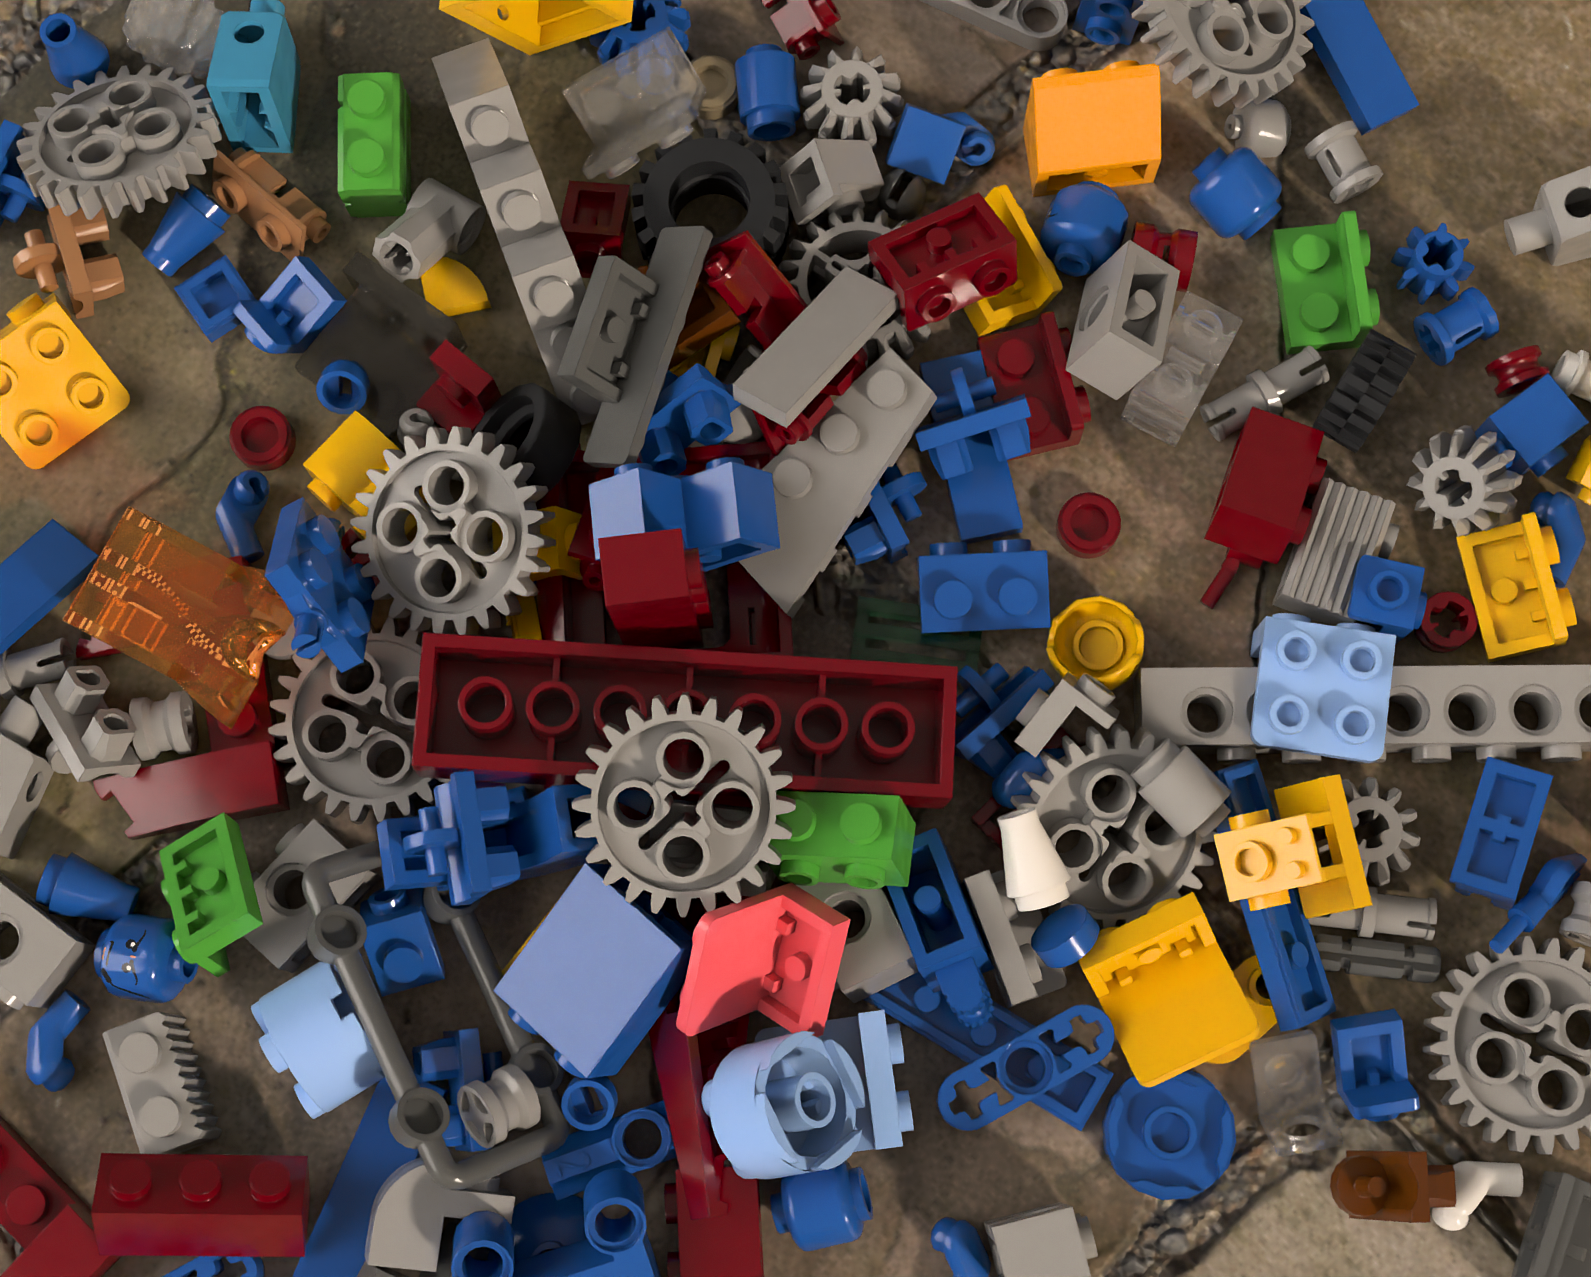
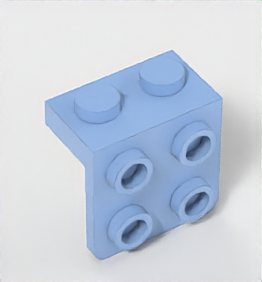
(1321, 687)
(874, 1050)

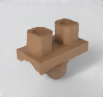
(85, 279)

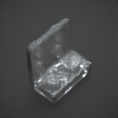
(635, 102)

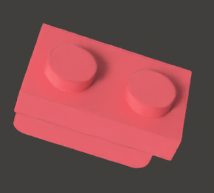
(764, 956)

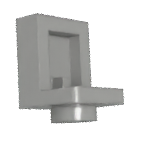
(1046, 713)

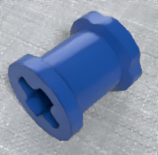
(1456, 326)

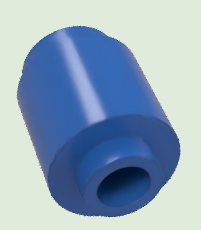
(767, 92)

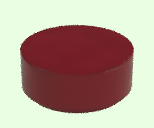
(262, 438)
(1088, 525)

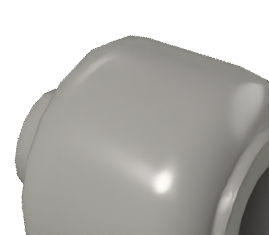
(1260, 127)

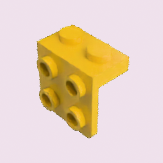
(51, 382)
(1168, 991)

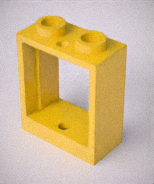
(540, 24)

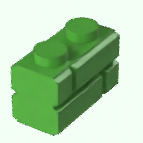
(374, 144)

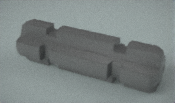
(1379, 958)

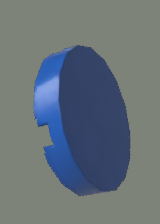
(1169, 1135)

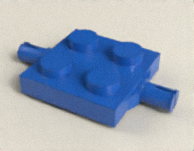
(320, 586)

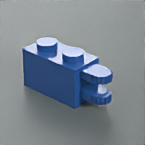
(944, 930)

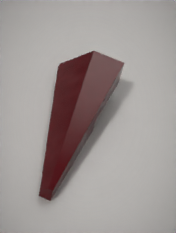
(683, 1069)

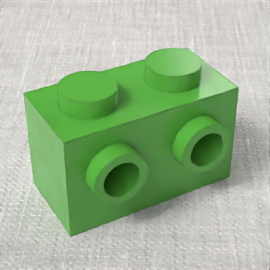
(846, 840)

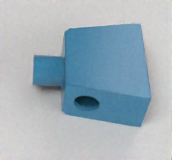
(253, 57)

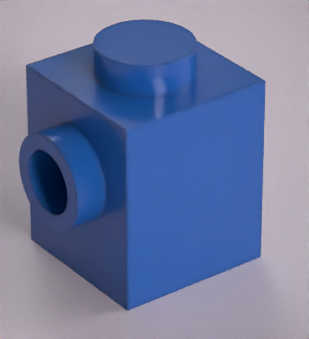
(1535, 427)

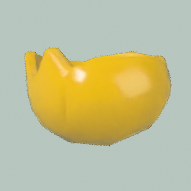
(1096, 639)

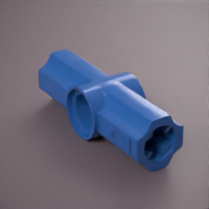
(603, 1149)

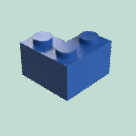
(720, 510)

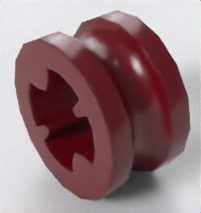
(1516, 371)
(1455, 639)

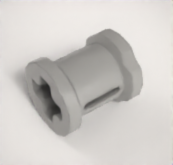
(1343, 161)

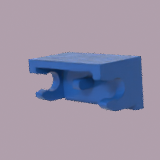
(1500, 832)

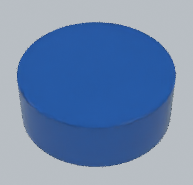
(1065, 936)

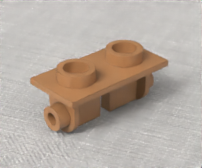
(248, 187)

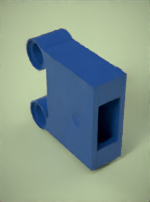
(611, 1247)

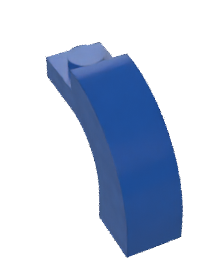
(537, 828)

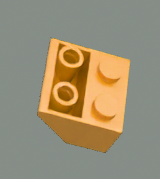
(1094, 127)

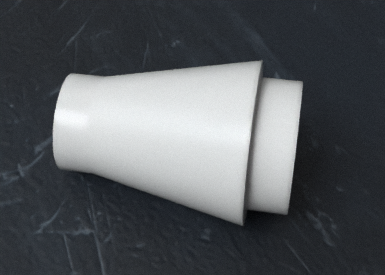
(1031, 863)

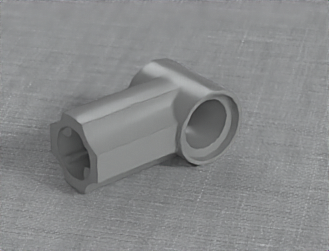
(432, 226)

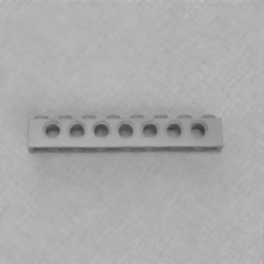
(1424, 691)

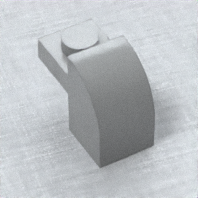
(411, 1213)

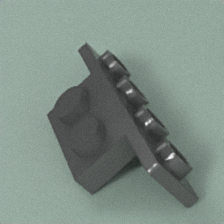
(628, 339)

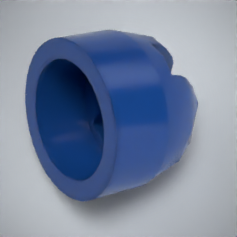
(331, 385)
(579, 1106)

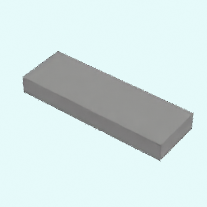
(815, 346)

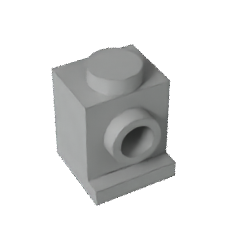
(830, 178)

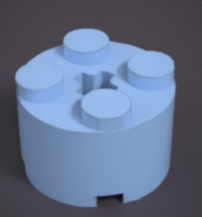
(317, 1037)
(785, 1106)

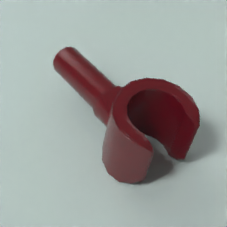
(1226, 574)

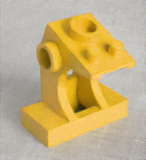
(1270, 857)

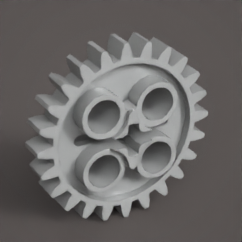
(1229, 45)
(119, 141)
(491, 493)
(350, 771)
(1065, 803)
(728, 846)
(1512, 1097)

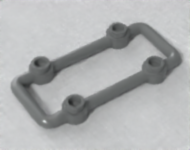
(420, 1112)

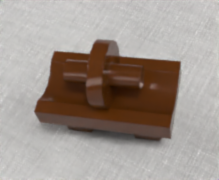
(1391, 1185)

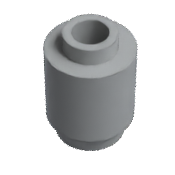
(1182, 789)

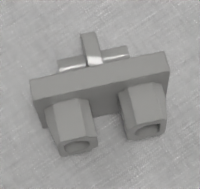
(84, 731)

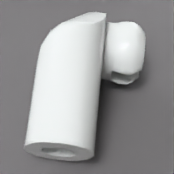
(1472, 1183)

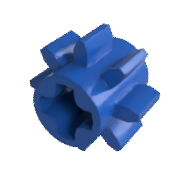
(1430, 248)

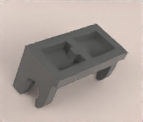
(1558, 1230)

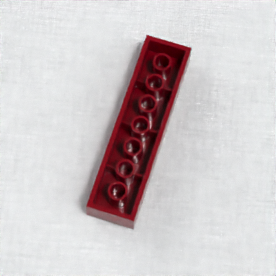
(537, 705)

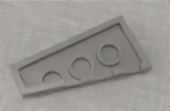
(832, 473)

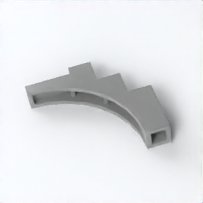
(517, 206)

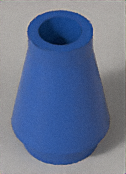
(72, 50)
(185, 230)
(84, 890)

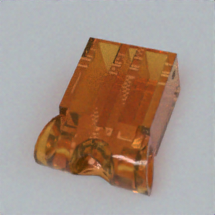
(182, 612)

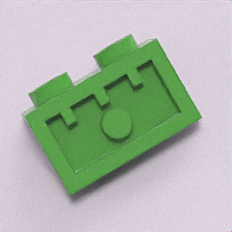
(1324, 285)
(209, 892)

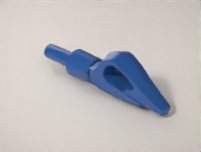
(1546, 891)

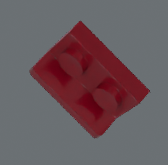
(946, 260)
(1034, 363)

